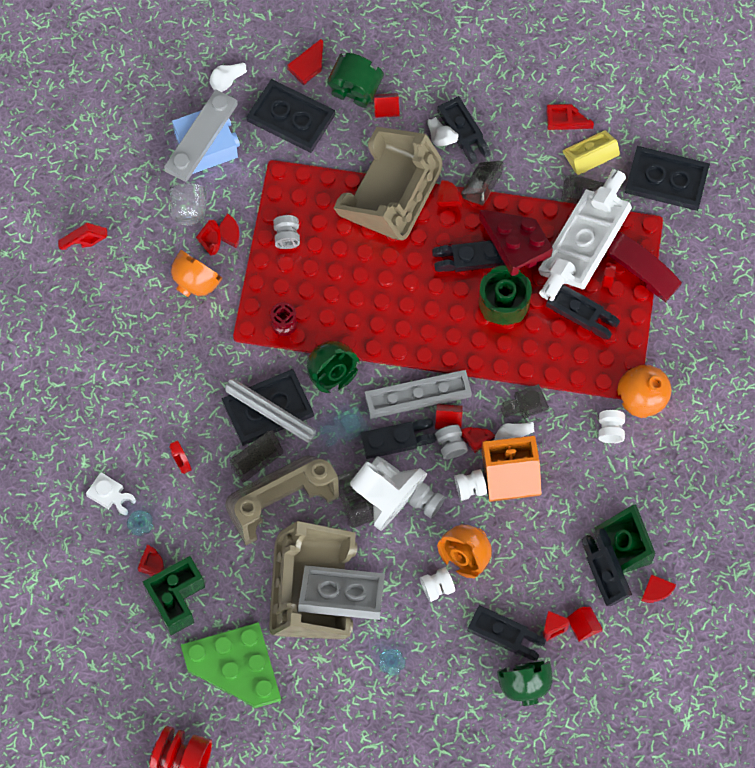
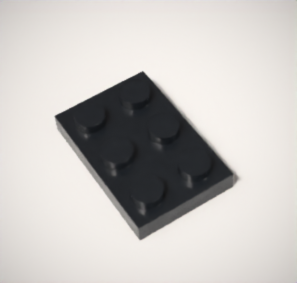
(291, 115)
(667, 178)
(281, 390)

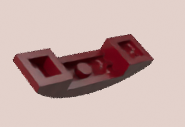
(644, 265)

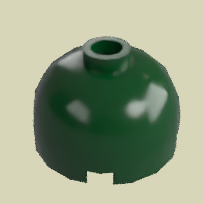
(332, 365)
(526, 681)

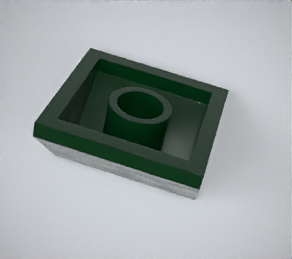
(629, 539)

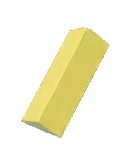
(592, 152)

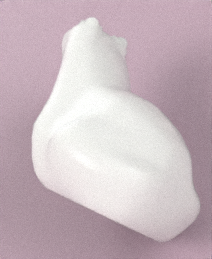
(224, 75)
(441, 134)
(514, 430)

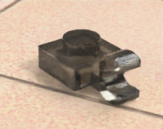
(527, 401)

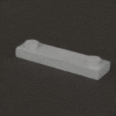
(200, 135)
(418, 394)

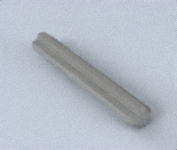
(270, 410)

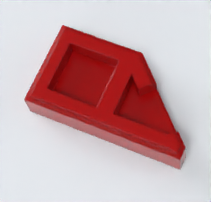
(308, 63)
(566, 118)
(86, 235)

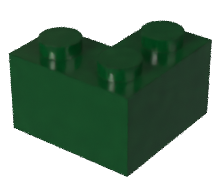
(170, 589)

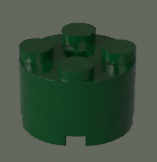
(355, 79)
(500, 308)

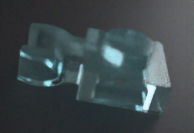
(346, 425)

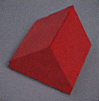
(386, 105)
(448, 415)
(584, 623)
(554, 625)

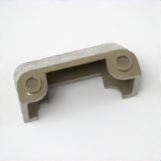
(395, 183)
(306, 472)
(293, 549)

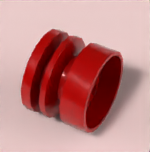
(173, 753)

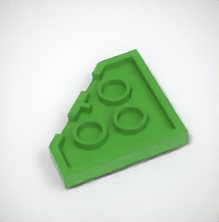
(235, 664)

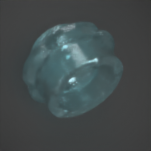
(135, 517)
(389, 655)

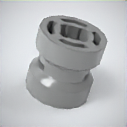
(286, 229)
(451, 442)
(427, 500)

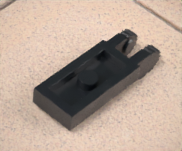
(460, 120)
(467, 256)
(582, 311)
(396, 438)
(606, 568)
(504, 632)

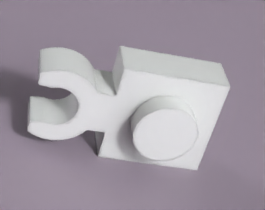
(108, 492)

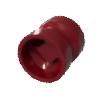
(285, 324)

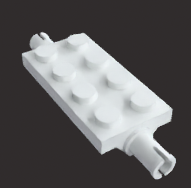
(585, 237)

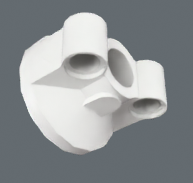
(386, 488)

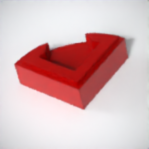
(449, 195)
(229, 231)
(210, 237)
(609, 274)
(476, 436)
(179, 457)
(151, 562)
(657, 589)

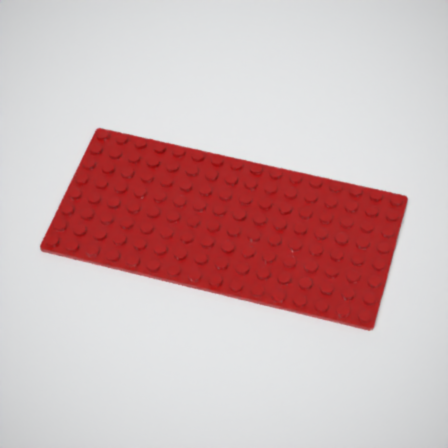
(403, 313)

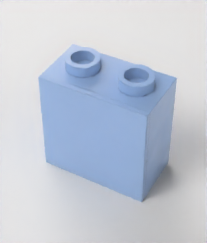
(222, 149)

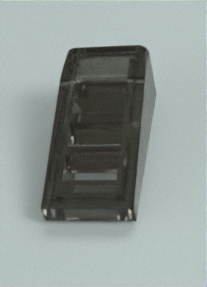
(580, 183)
(359, 513)

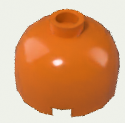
(193, 276)
(644, 390)
(467, 549)

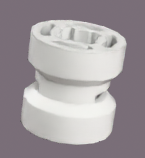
(611, 424)
(470, 484)
(437, 584)

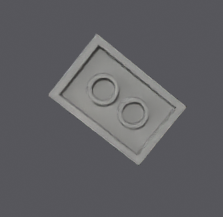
(341, 592)

